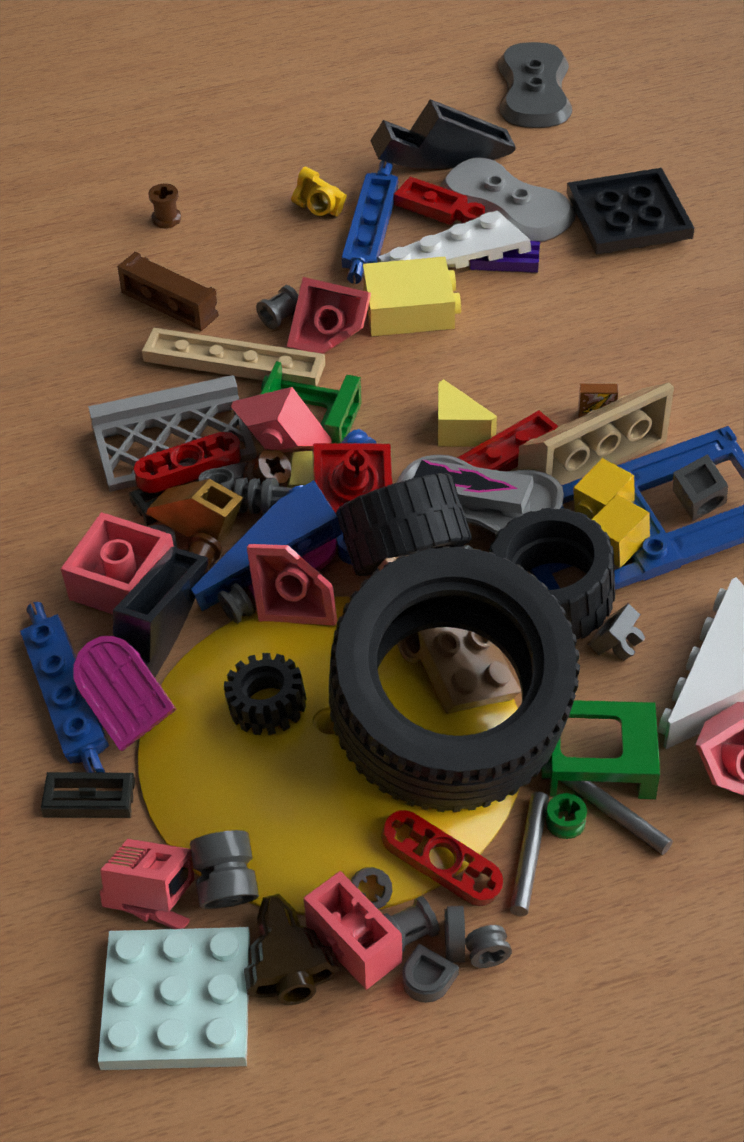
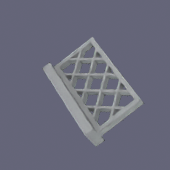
(165, 411)

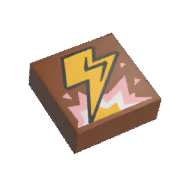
(595, 397)

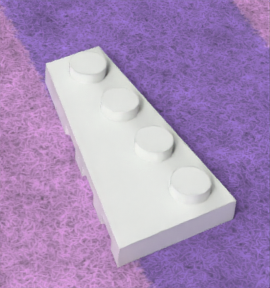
(480, 237)

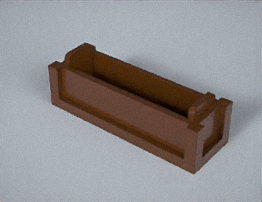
(167, 291)

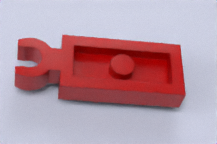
(436, 202)

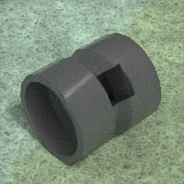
(224, 870)

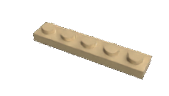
(231, 356)

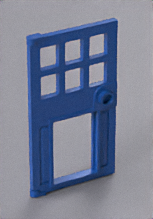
(671, 550)

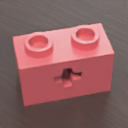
(353, 929)

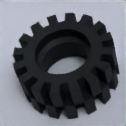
(270, 711)

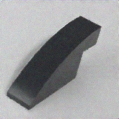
(441, 139)
(159, 606)

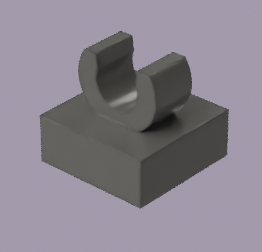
(615, 632)

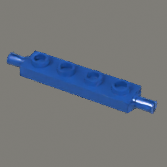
(370, 221)
(53, 664)

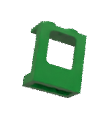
(340, 404)
(639, 749)

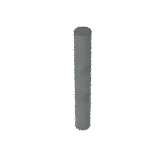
(621, 815)
(529, 854)

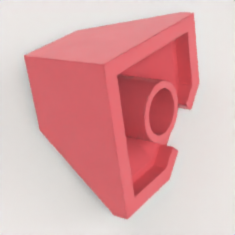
(326, 315)
(281, 421)
(289, 587)
(723, 748)

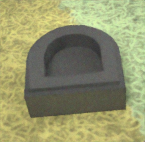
(454, 933)
(428, 975)

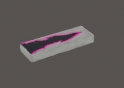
(483, 486)

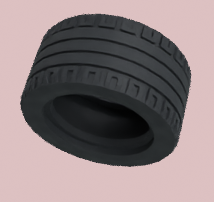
(467, 593)

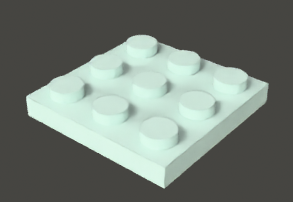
(175, 999)

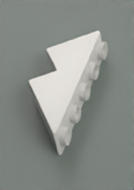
(714, 669)

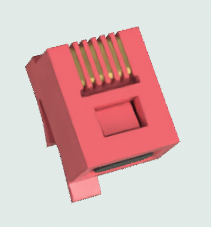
(148, 881)

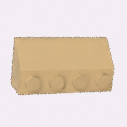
(611, 432)

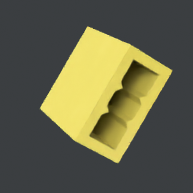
(411, 296)

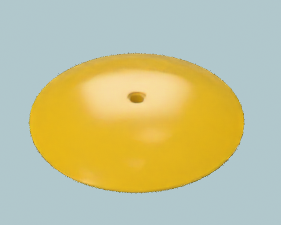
(296, 787)

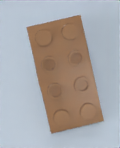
(460, 665)

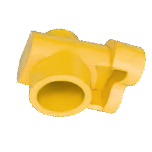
(317, 194)

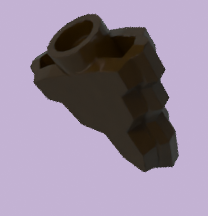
(286, 956)

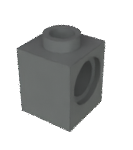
(700, 487)

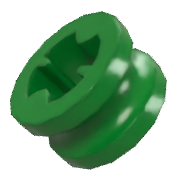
(560, 827)

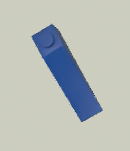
(297, 520)

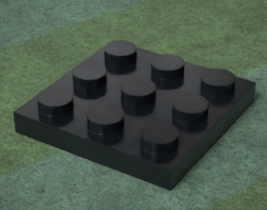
(629, 211)

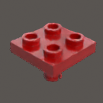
(350, 470)

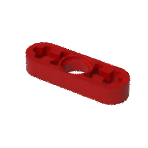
(164, 478)
(444, 877)

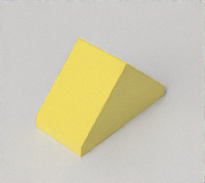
(462, 419)

